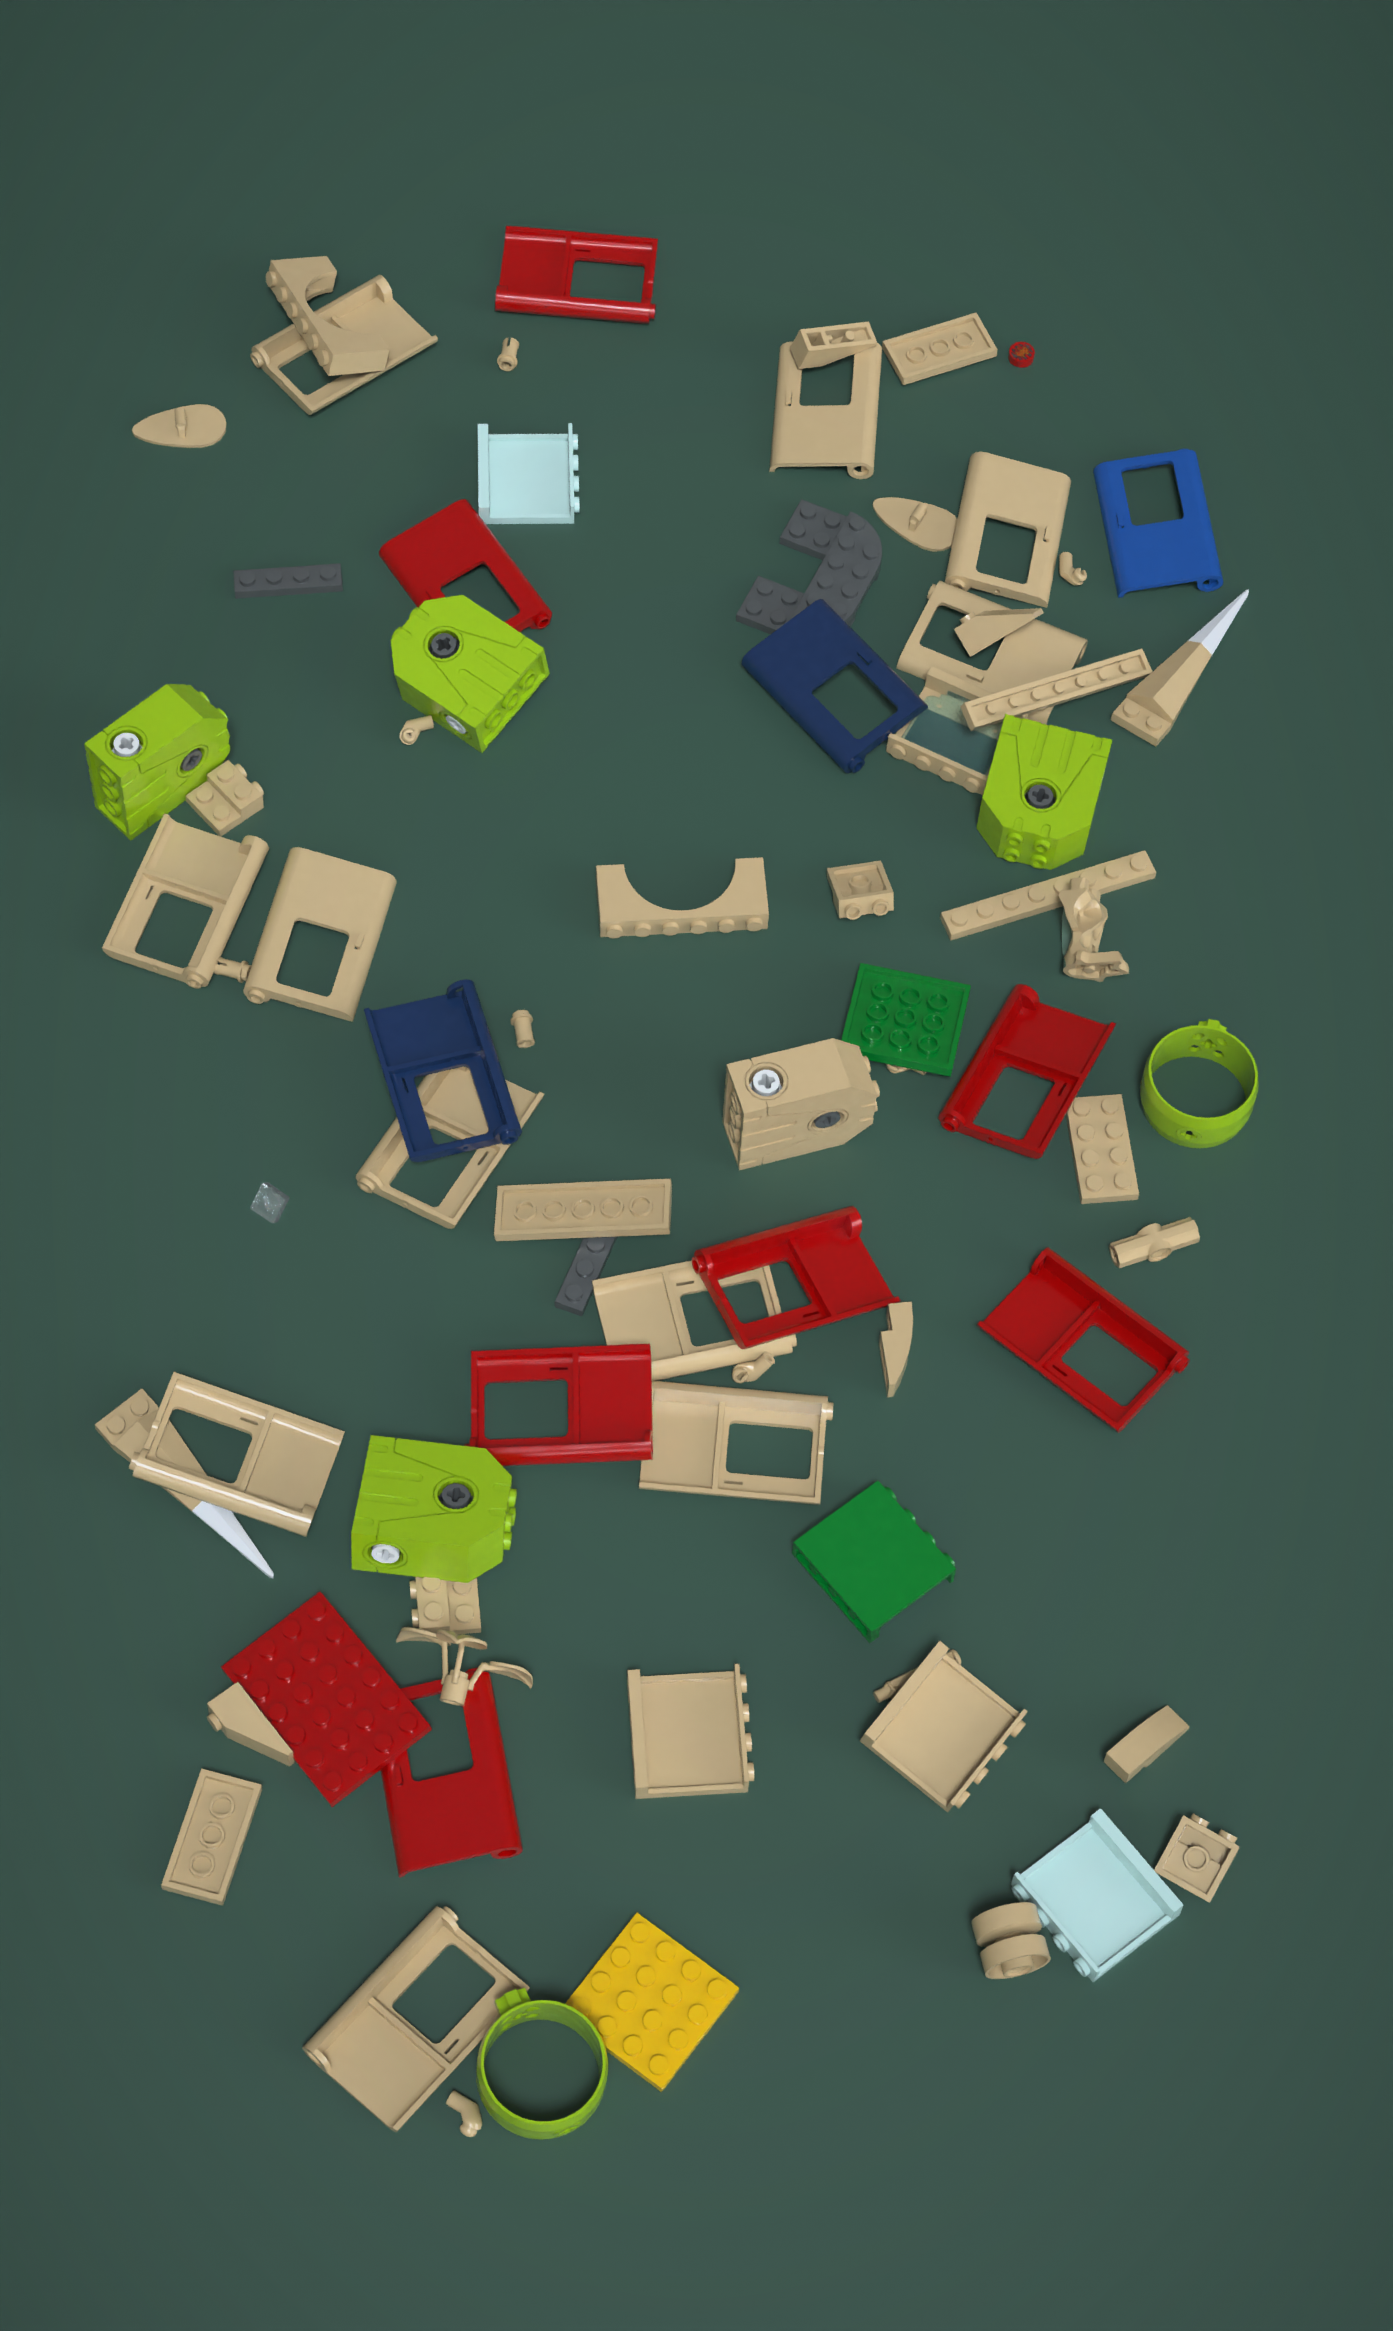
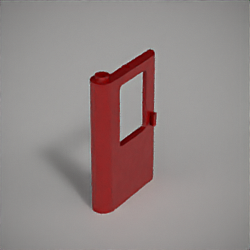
(540, 273)
(450, 546)
(1036, 1042)
(824, 1258)

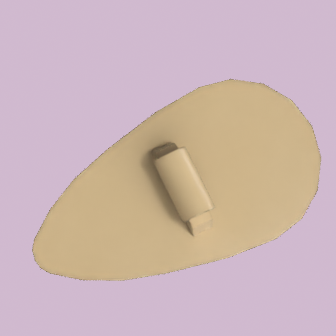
(183, 427)
(917, 522)

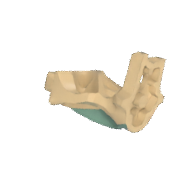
(1081, 935)

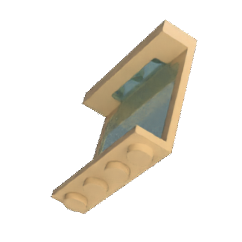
(941, 737)

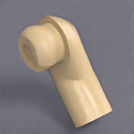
(752, 1370)

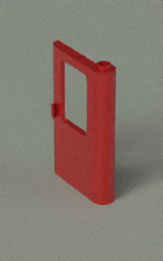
(1055, 1310)
(606, 1403)
(457, 1812)

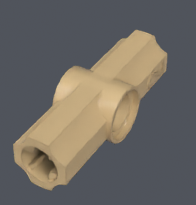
(1154, 1242)

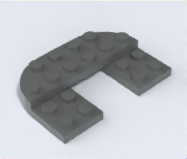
(849, 566)

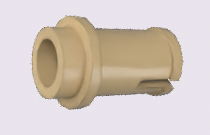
(507, 359)
(232, 969)
(522, 1023)

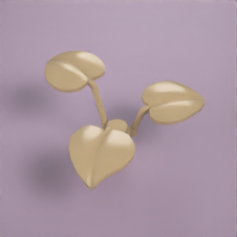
(456, 1683)

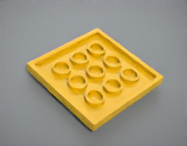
(652, 2001)

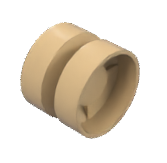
(1010, 1940)

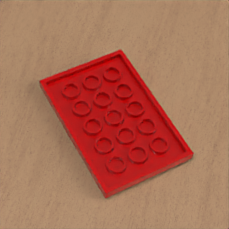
(327, 1698)

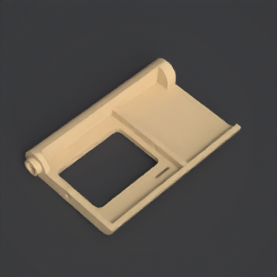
(361, 310)
(455, 1110)
(648, 1310)

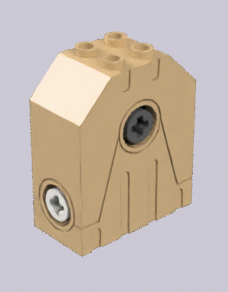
(797, 1101)

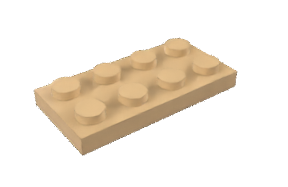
(939, 348)
(1101, 1149)
(211, 1837)

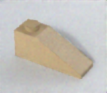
(831, 343)
(990, 626)
(245, 1724)

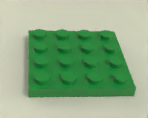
(906, 1018)

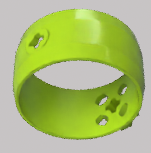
(1235, 1057)
(517, 2008)

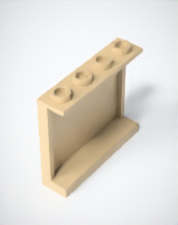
(943, 1729)
(689, 1734)

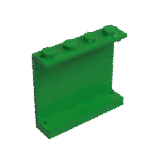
(872, 1559)

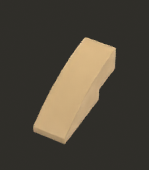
(896, 1344)
(1145, 1743)

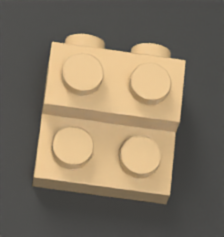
(226, 798)
(861, 890)
(445, 1605)
(1197, 1857)

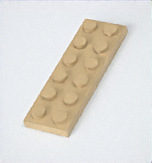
(583, 1210)

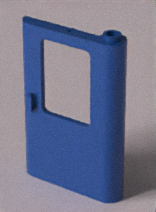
(1164, 550)

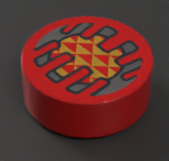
(1021, 354)

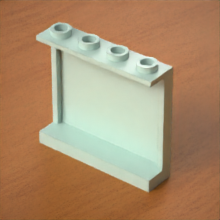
(527, 477)
(1097, 1896)

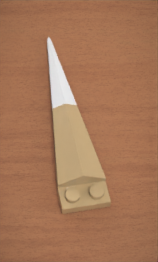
(1159, 698)
(127, 1432)

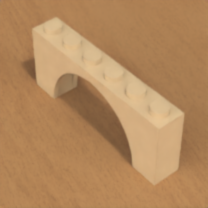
(336, 349)
(628, 914)

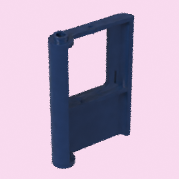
(808, 654)
(435, 1038)

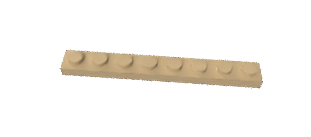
(1056, 689)
(1044, 895)

